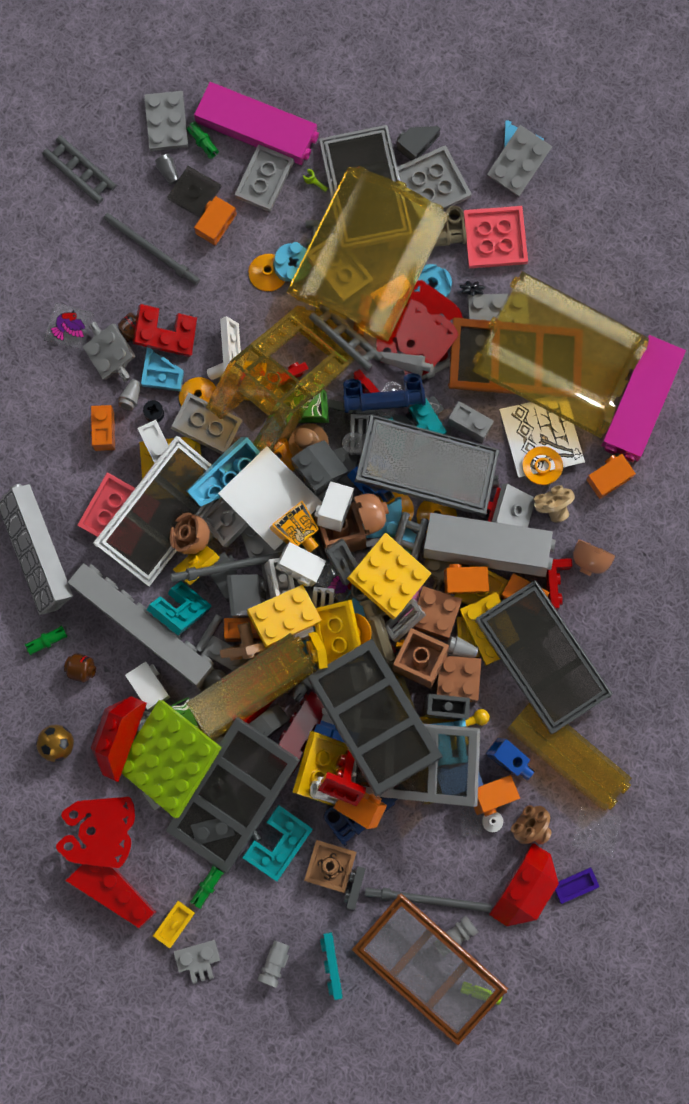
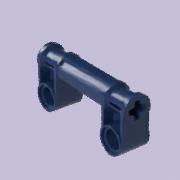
(411, 395)
(344, 824)

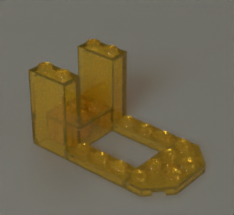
(270, 385)

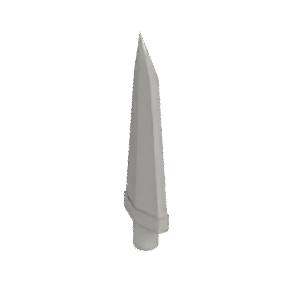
(410, 363)

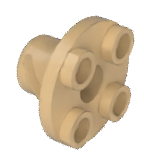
(555, 503)

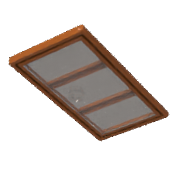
(429, 969)

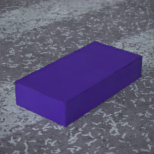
(576, 885)

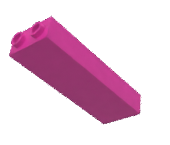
(256, 122)
(643, 399)

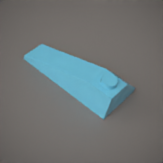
(223, 471)

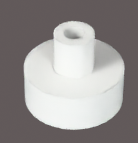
(492, 827)

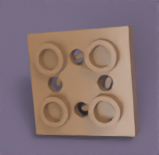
(247, 647)
(330, 866)

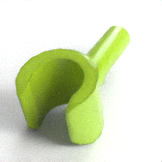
(312, 180)

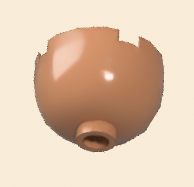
(371, 512)
(190, 534)
(591, 558)

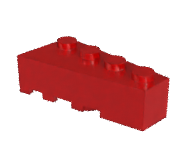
(112, 891)

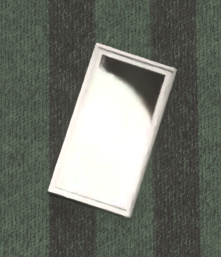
(142, 526)

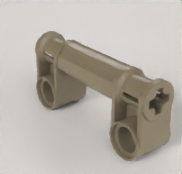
(454, 229)
(379, 633)

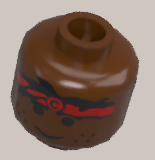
(127, 326)
(79, 667)

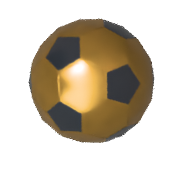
(55, 743)

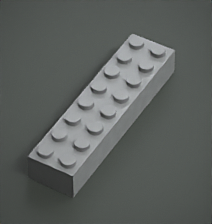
(139, 624)

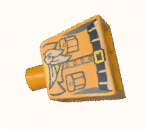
(297, 527)

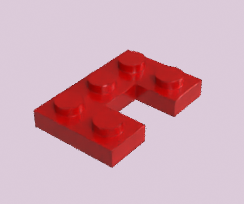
(149, 335)

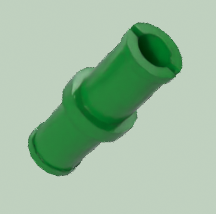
(202, 140)
(46, 640)
(206, 887)

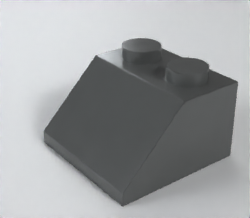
(319, 466)
(245, 593)

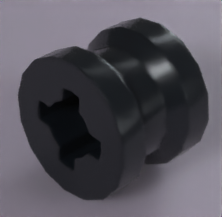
(156, 414)

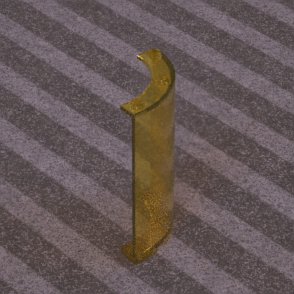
(369, 251)
(559, 354)

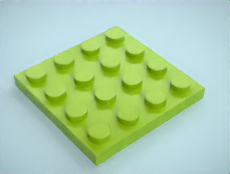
(169, 758)

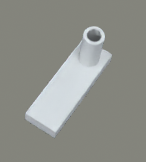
(230, 346)

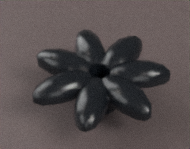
(472, 289)

